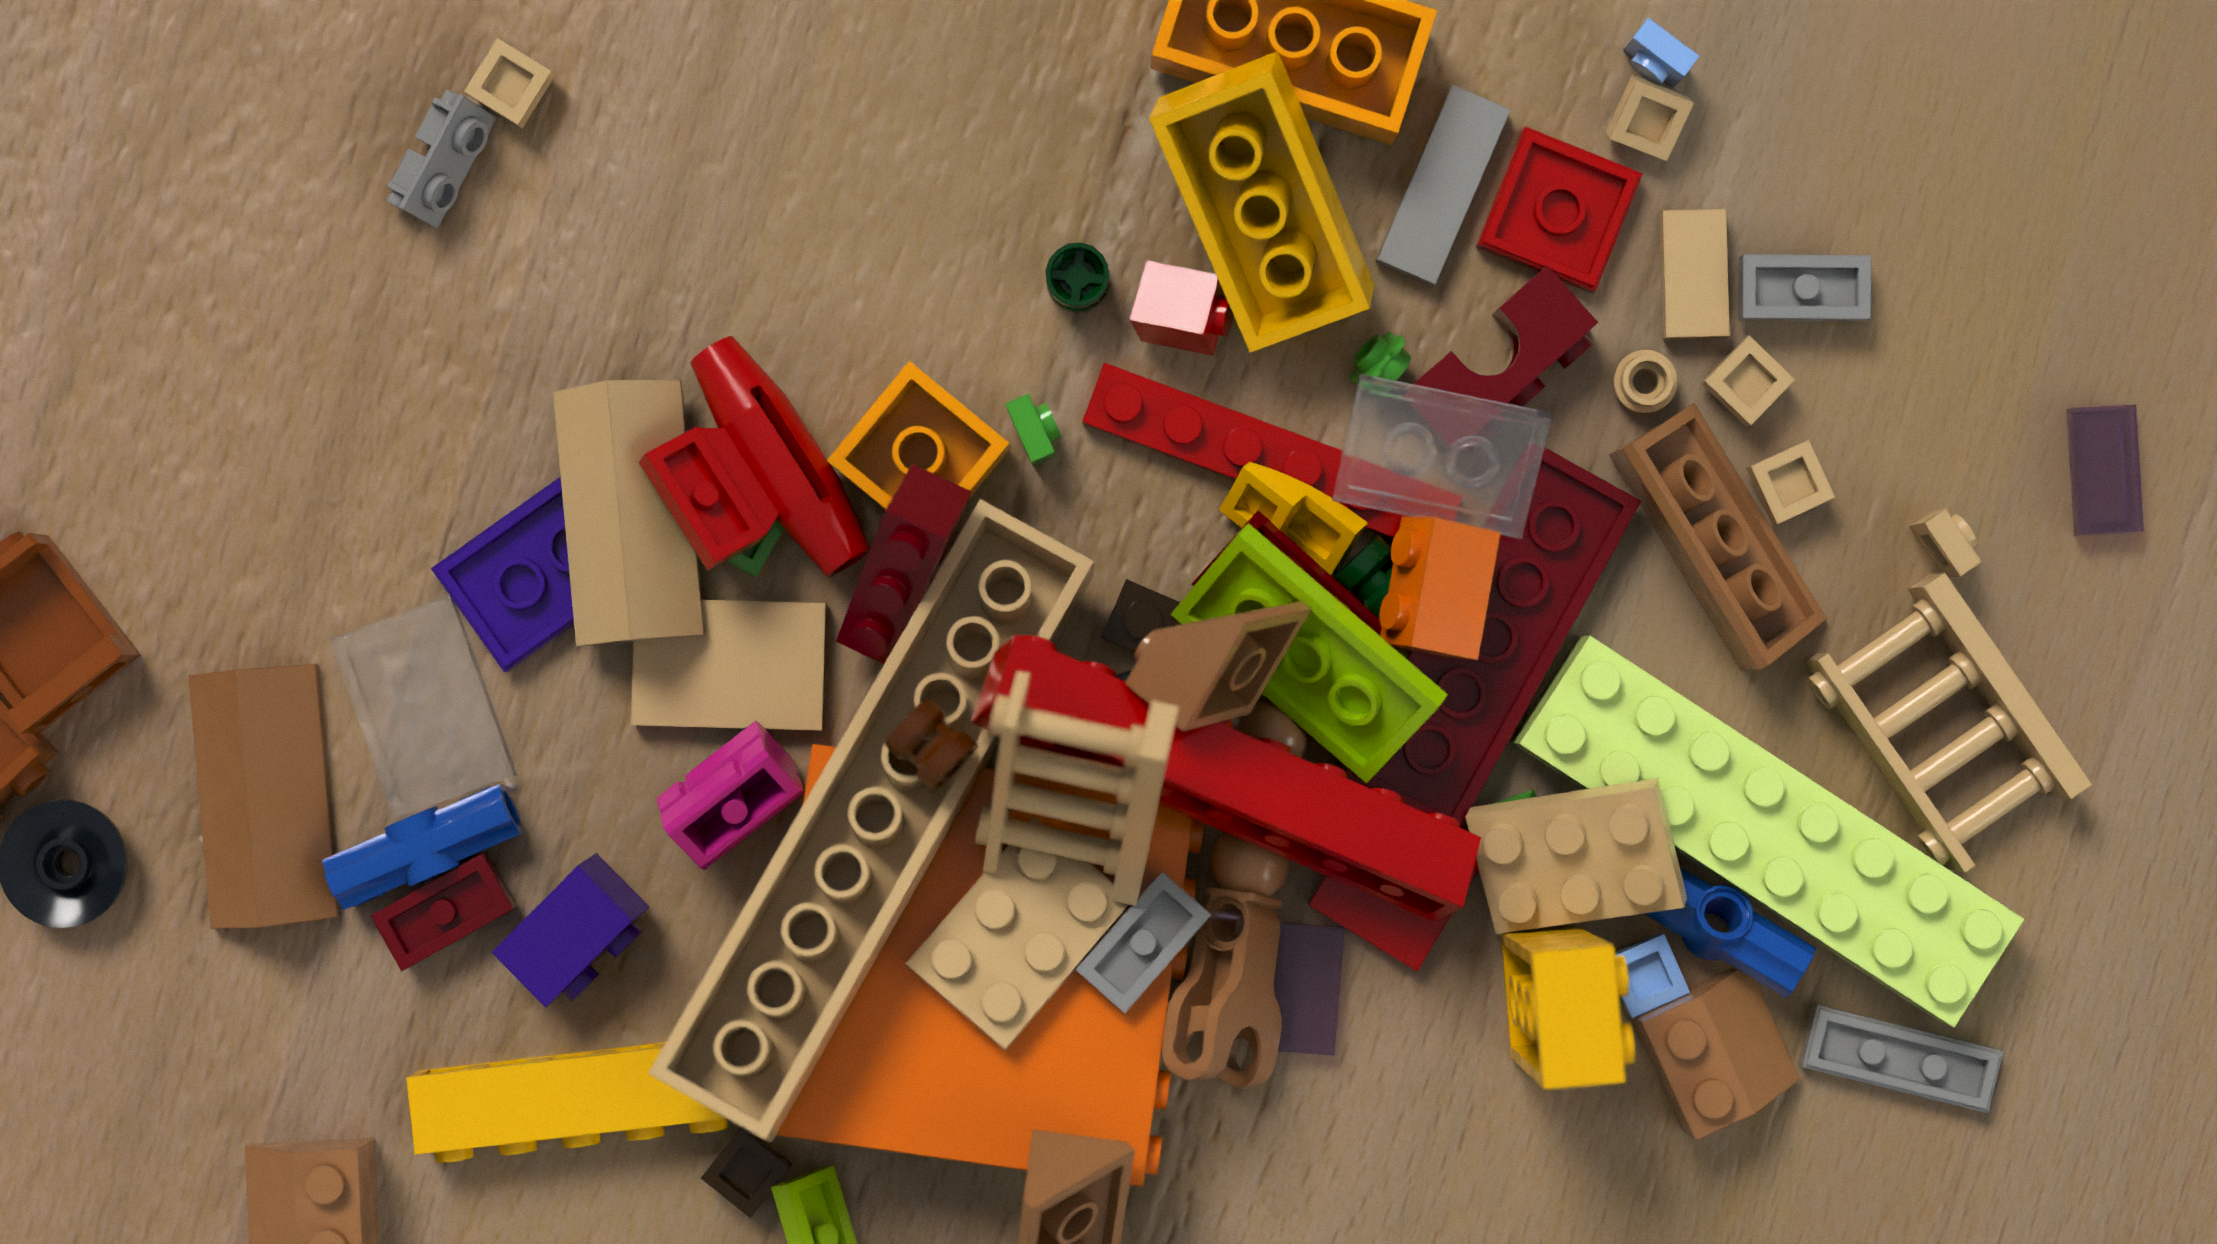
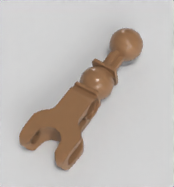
(1233, 976)

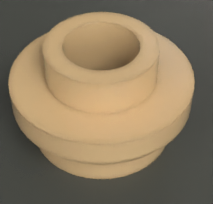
(1662, 372)

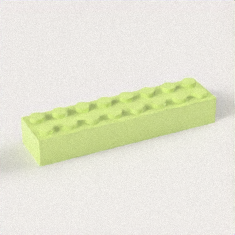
(1772, 831)

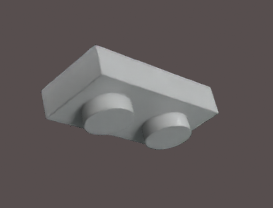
(1804, 288)
(1143, 942)

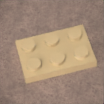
(1577, 856)
(1017, 939)

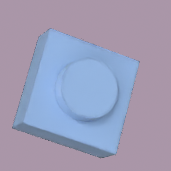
(1659, 55)
(1651, 975)

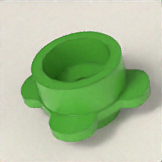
(1381, 358)

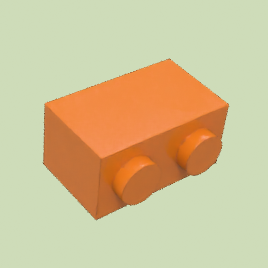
(1439, 587)

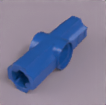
(422, 846)
(1753, 941)

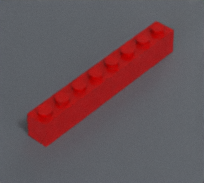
(1256, 787)

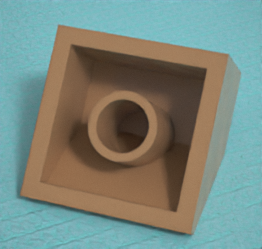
(1215, 664)
(1717, 1053)
(312, 1192)

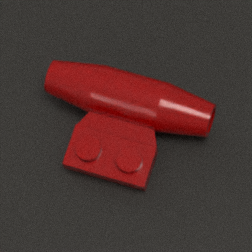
(752, 470)

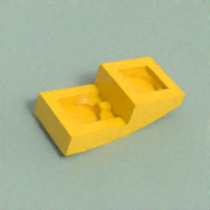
(1301, 512)

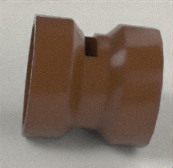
(932, 753)

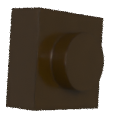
(1137, 615)
(746, 1171)

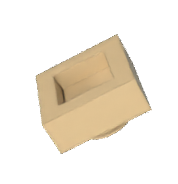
(509, 83)
(1649, 117)
(1748, 381)
(1790, 482)
(1947, 542)

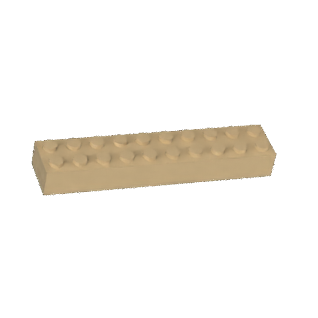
(863, 833)

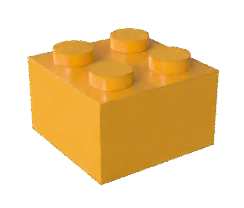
(918, 426)

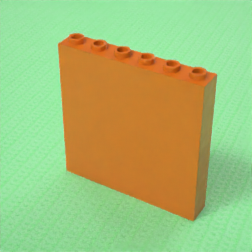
(930, 1084)

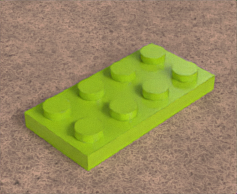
(1337, 673)

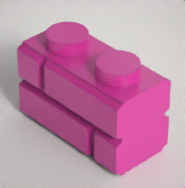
(730, 795)

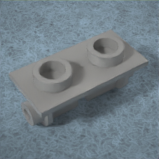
(431, 183)

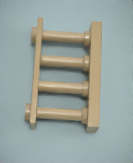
(1973, 665)
(1136, 785)

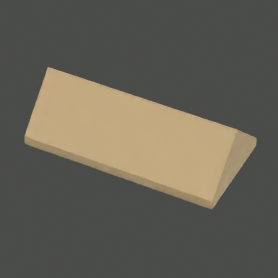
(625, 550)

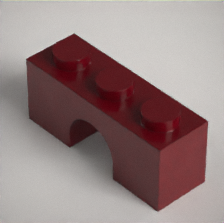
(1544, 327)
(902, 561)

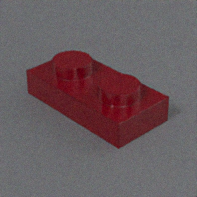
(444, 911)

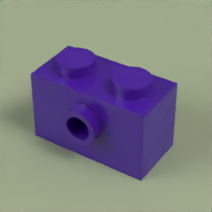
(571, 931)

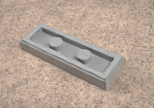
(1443, 185)
(1900, 1058)

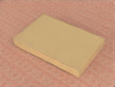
(748, 667)

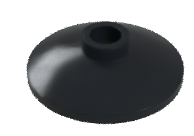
(33, 868)

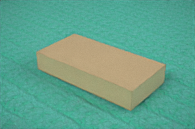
(1694, 274)

